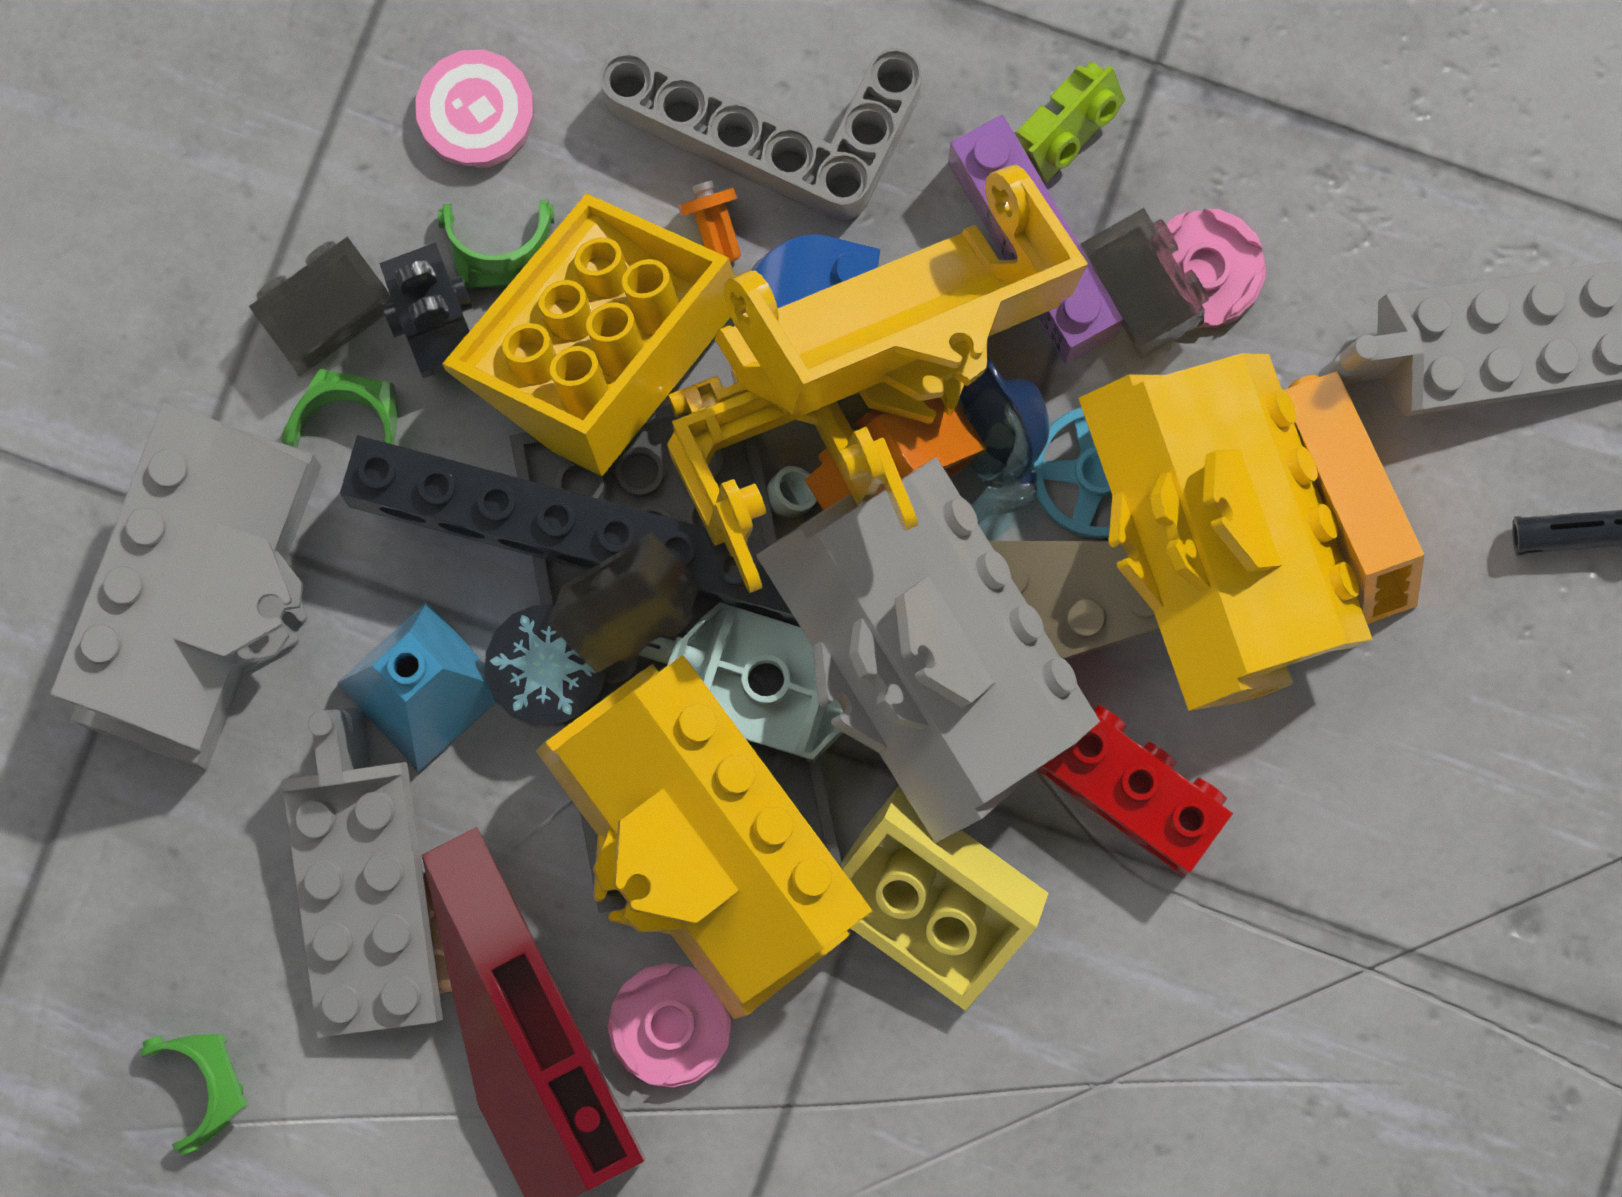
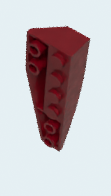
(520, 1036)

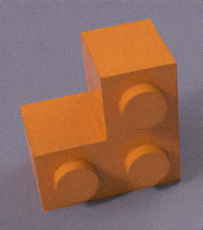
(910, 445)

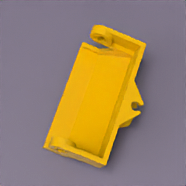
(910, 324)
(1224, 526)
(701, 837)

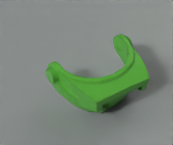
(494, 270)
(335, 386)
(222, 1084)

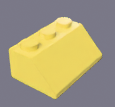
(940, 906)

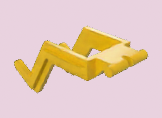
(732, 414)

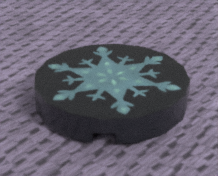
(538, 673)

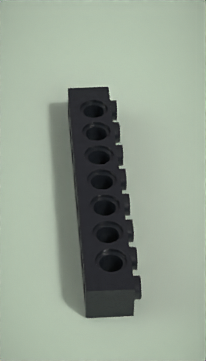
(540, 520)

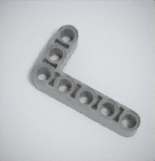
(770, 135)

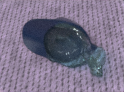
(1015, 430)

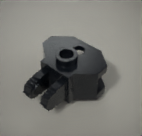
(425, 305)

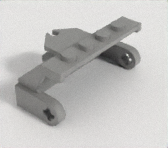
(189, 586)
(929, 648)

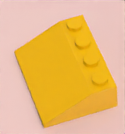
(595, 331)

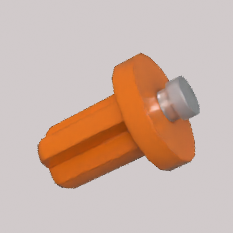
(714, 219)

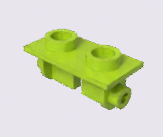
(1087, 102)

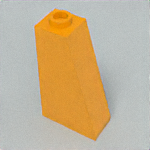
(1354, 485)

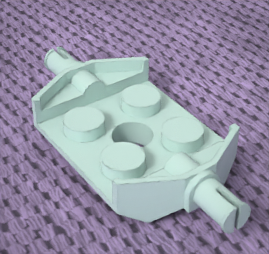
(723, 653)

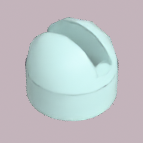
(789, 493)

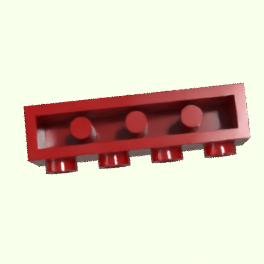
(1140, 793)

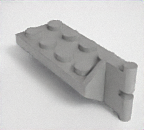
(1493, 340)
(360, 885)

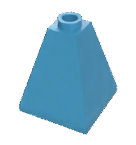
(434, 704)

